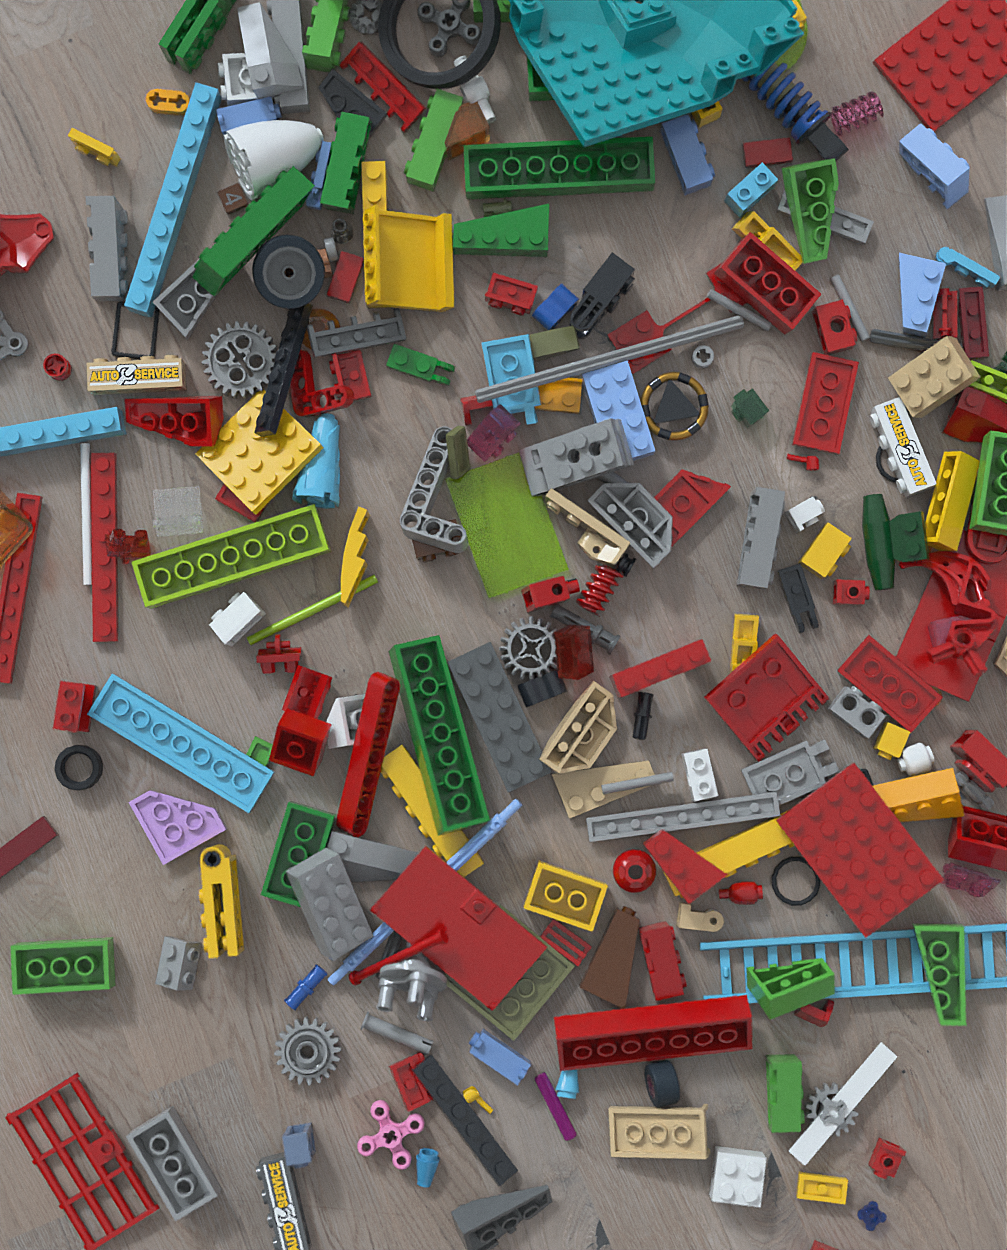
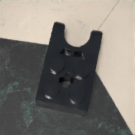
(602, 294)

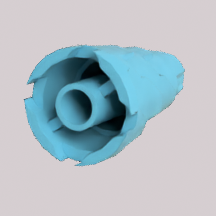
(321, 476)

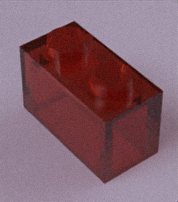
(574, 652)

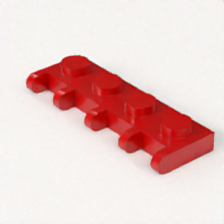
(384, 85)

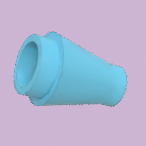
(568, 1084)

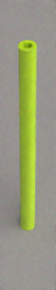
(307, 612)

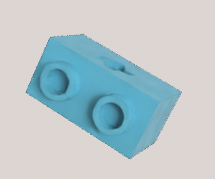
(751, 190)

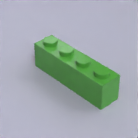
(430, 147)

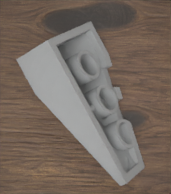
(267, 56)
(997, 226)
(368, 858)

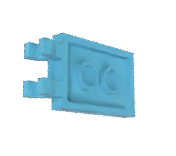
(510, 360)

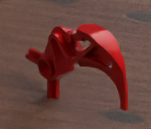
(970, 632)

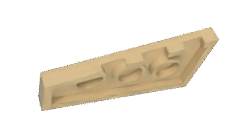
(583, 791)

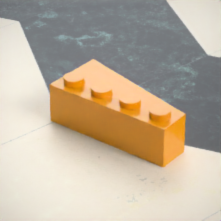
(923, 796)

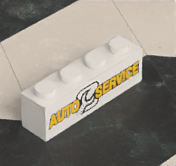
(902, 447)

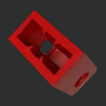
(540, 594)

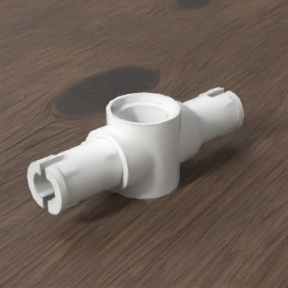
(477, 91)

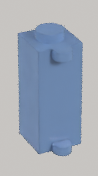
(248, 113)
(499, 1056)

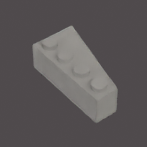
(185, 302)

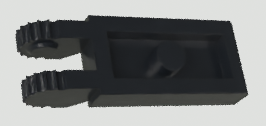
(798, 595)

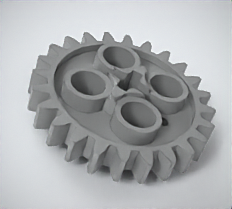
(223, 371)

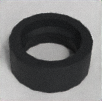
(67, 753)

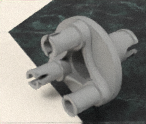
(415, 977)

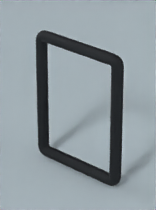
(116, 329)

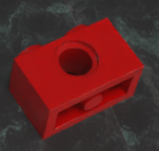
(832, 341)

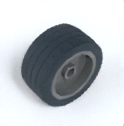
(285, 253)

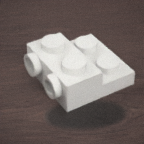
(236, 79)

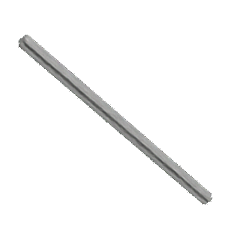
(608, 359)

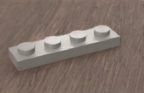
(842, 224)

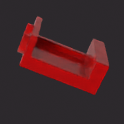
(73, 705)

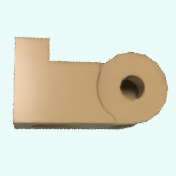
(705, 920)

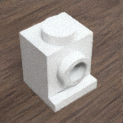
(805, 513)

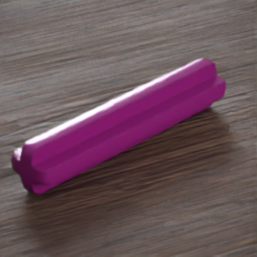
(555, 1106)

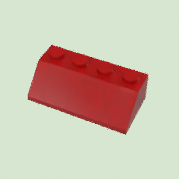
(979, 838)

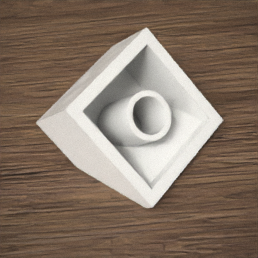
(236, 618)

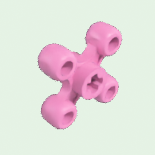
(394, 1144)

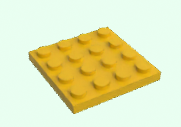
(257, 465)

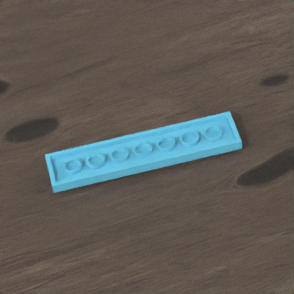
(181, 743)

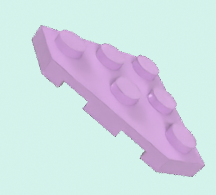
(175, 823)

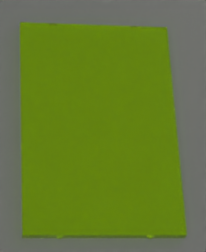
(506, 526)

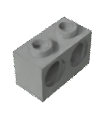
(853, 717)

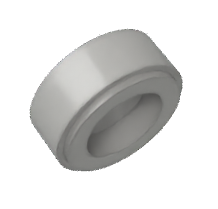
(331, 249)

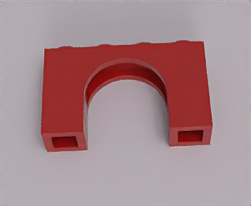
(660, 668)

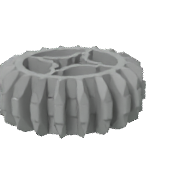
(519, 632)

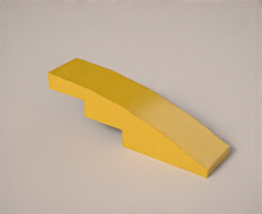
(353, 566)
(743, 638)

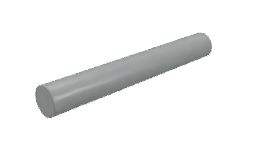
(738, 309)
(855, 318)
(637, 783)

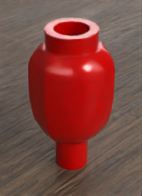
(742, 893)

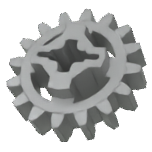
(825, 1102)

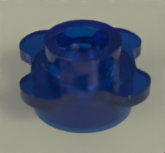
(871, 1208)

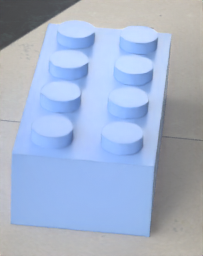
(614, 395)

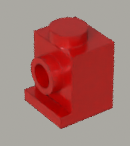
(842, 596)
(882, 1151)

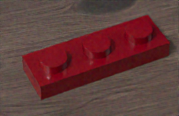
(973, 322)

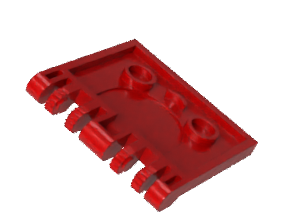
(764, 695)

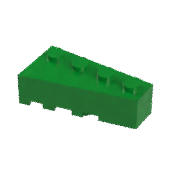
(345, 164)
(505, 234)

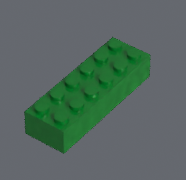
(250, 232)

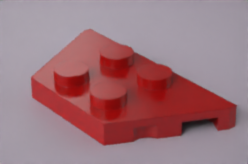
(688, 499)

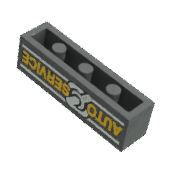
(284, 1203)

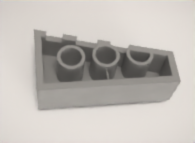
(107, 248)
(760, 538)

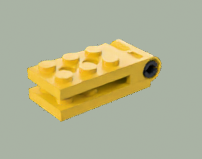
(213, 873)

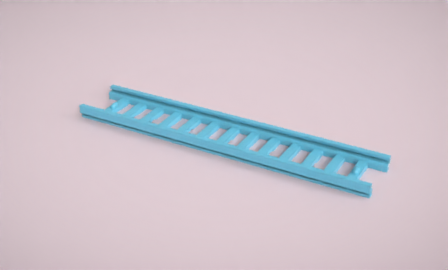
(870, 988)

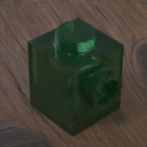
(748, 407)

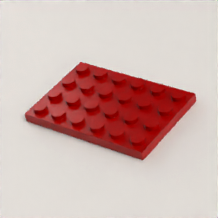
(948, 59)
(859, 850)

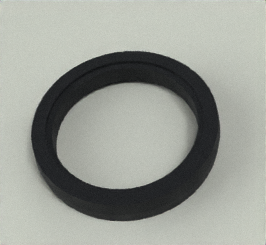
(447, 79)

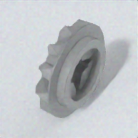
(361, 23)

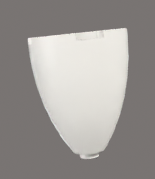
(268, 148)

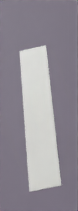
(851, 1094)

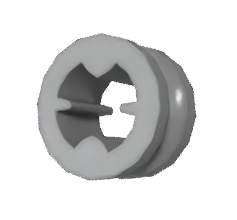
(697, 361)

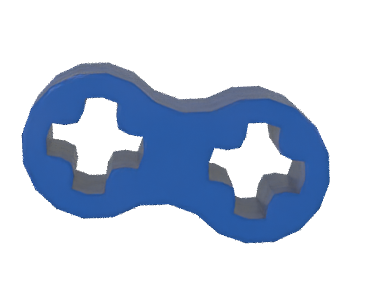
(555, 307)

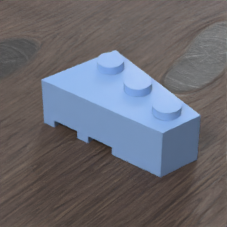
(937, 163)
(919, 291)

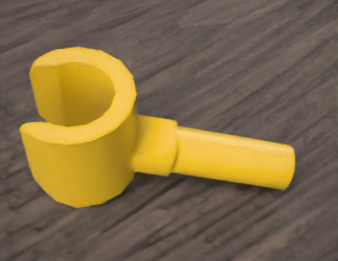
(471, 1094)

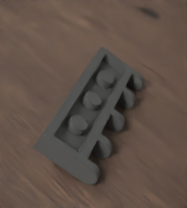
(357, 335)

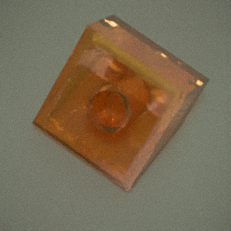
(467, 128)

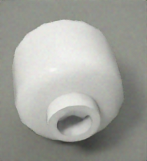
(916, 759)

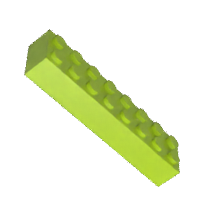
(231, 556)

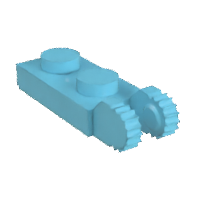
(966, 266)

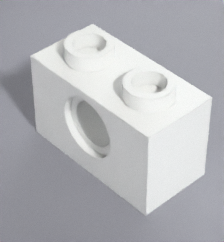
(699, 774)

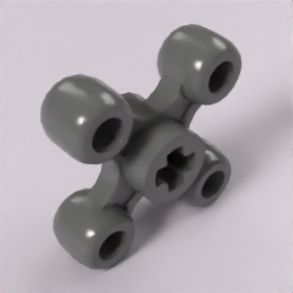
(445, 32)

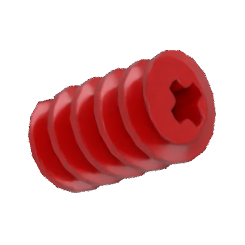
(598, 589)

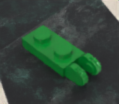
(418, 364)

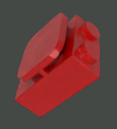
(980, 761)

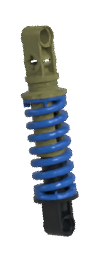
(784, 96)

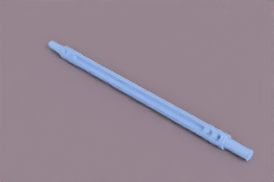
(456, 862)

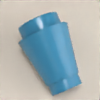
(427, 1163)

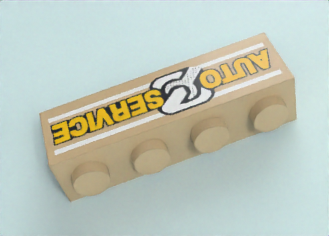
(136, 375)

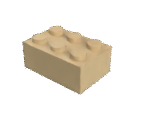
(934, 377)

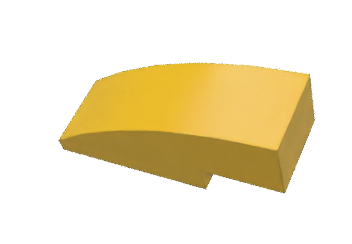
(769, 236)

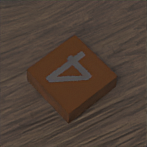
(232, 198)

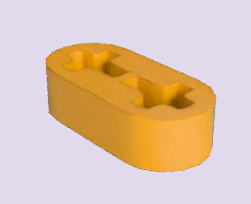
(168, 96)

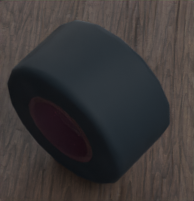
(662, 1083)

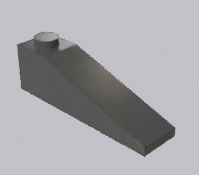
(489, 1218)

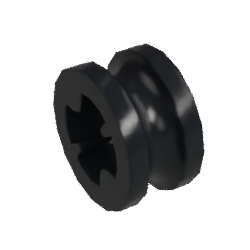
(626, 565)

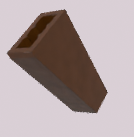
(612, 962)

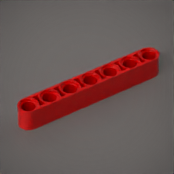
(368, 754)

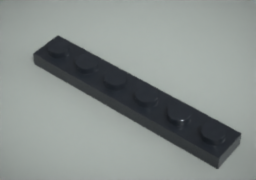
(283, 370)
(464, 1120)

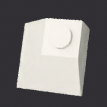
(344, 720)

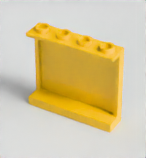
(408, 260)

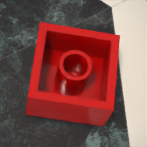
(300, 742)

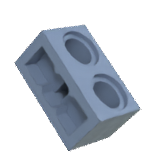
(299, 1145)

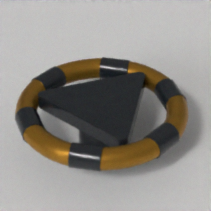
(675, 405)

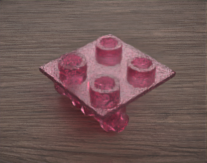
(975, 883)

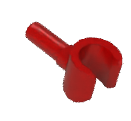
(812, 462)

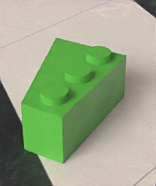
(790, 986)
(784, 1093)

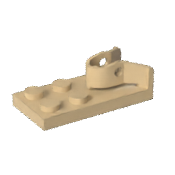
(597, 535)
(658, 1132)

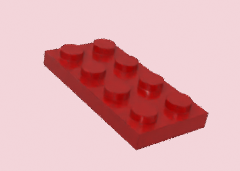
(825, 403)
(890, 683)

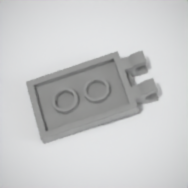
(790, 772)

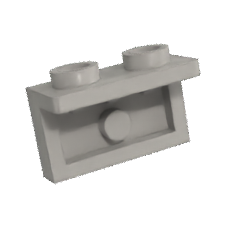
(178, 963)

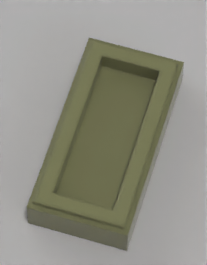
(458, 452)

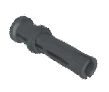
(559, 614)

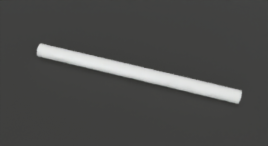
(86, 513)

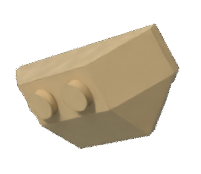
(582, 732)

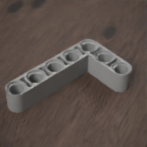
(429, 493)

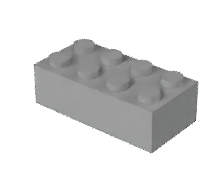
(329, 903)
(174, 1163)

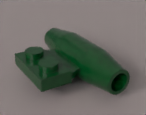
(888, 540)

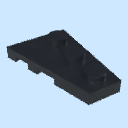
(347, 98)

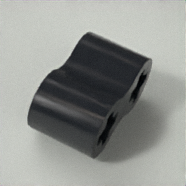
(541, 688)

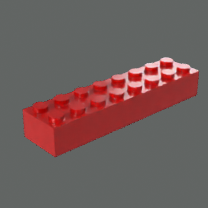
(653, 1032)

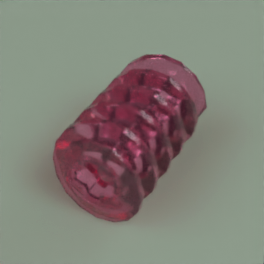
(856, 111)

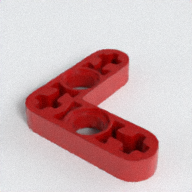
(309, 395)

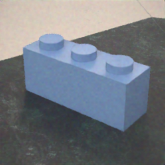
(687, 154)

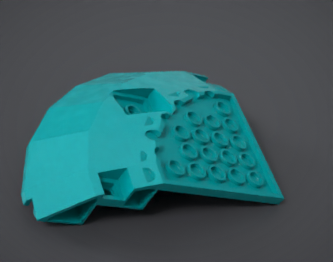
(647, 62)

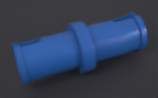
(305, 987)

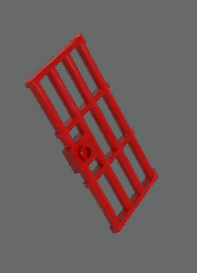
(97, 1152)

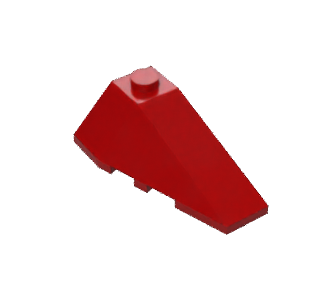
(975, 415)
(186, 418)

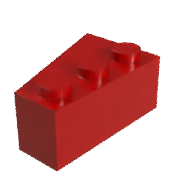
(683, 866)
(662, 960)

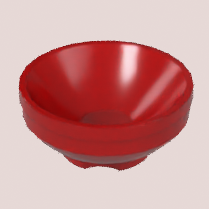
(625, 861)

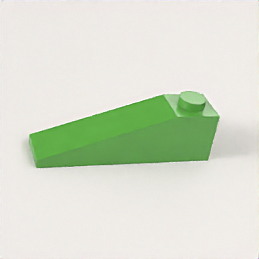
(811, 200)

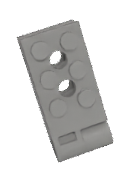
(557, 461)

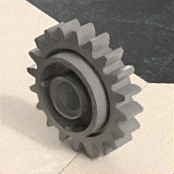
(300, 1064)

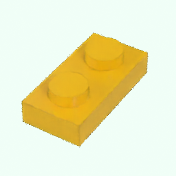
(821, 1188)

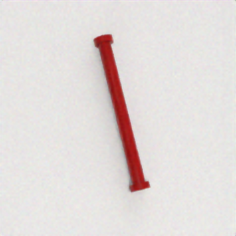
(440, 938)

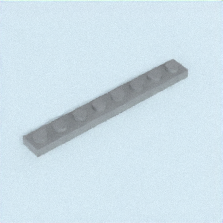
(683, 816)

